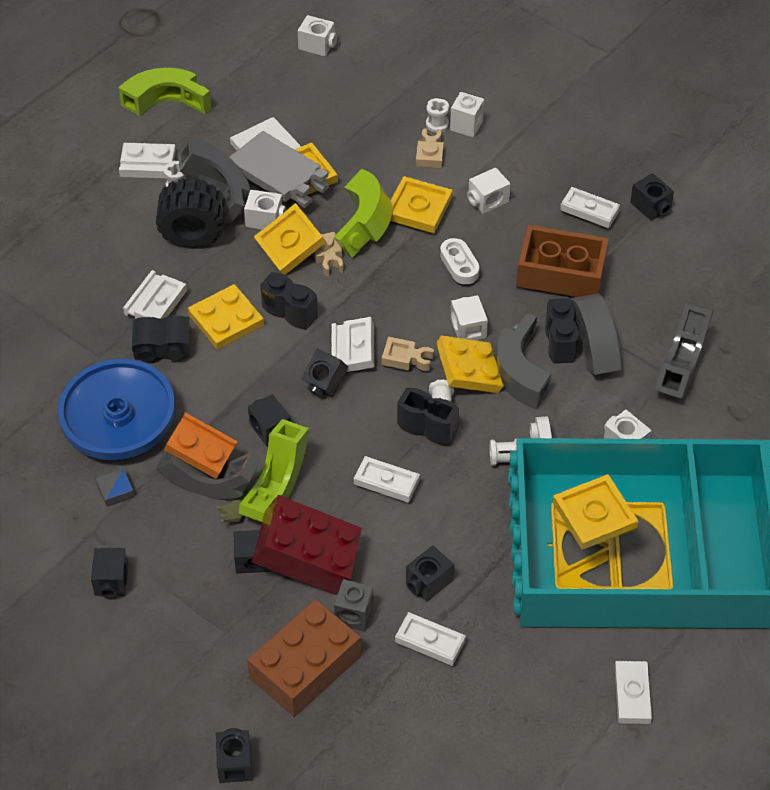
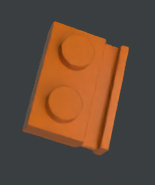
(200, 445)

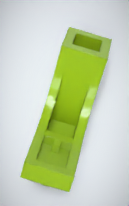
(163, 85)
(370, 218)
(280, 470)

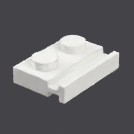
(145, 159)
(155, 297)
(354, 343)

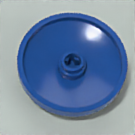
(116, 409)

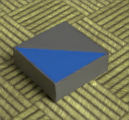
(115, 487)

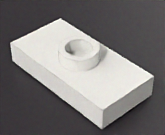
(590, 207)
(386, 479)
(430, 638)
(632, 692)

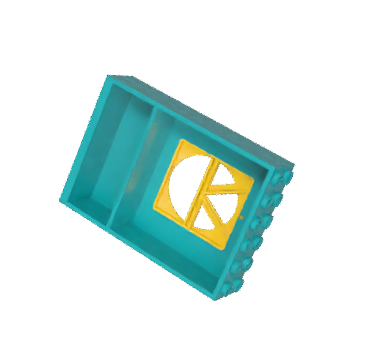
(698, 495)

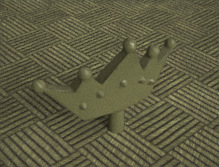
(231, 510)

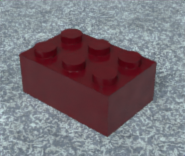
(306, 544)

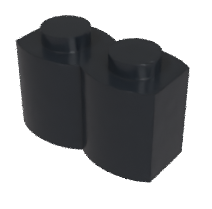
(289, 300)
(561, 330)
(161, 338)
(427, 415)

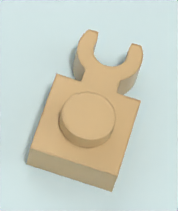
(430, 150)
(329, 254)
(403, 353)

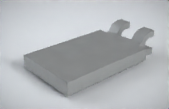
(280, 168)

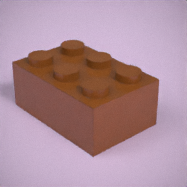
(561, 261)
(304, 658)

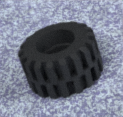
(190, 213)

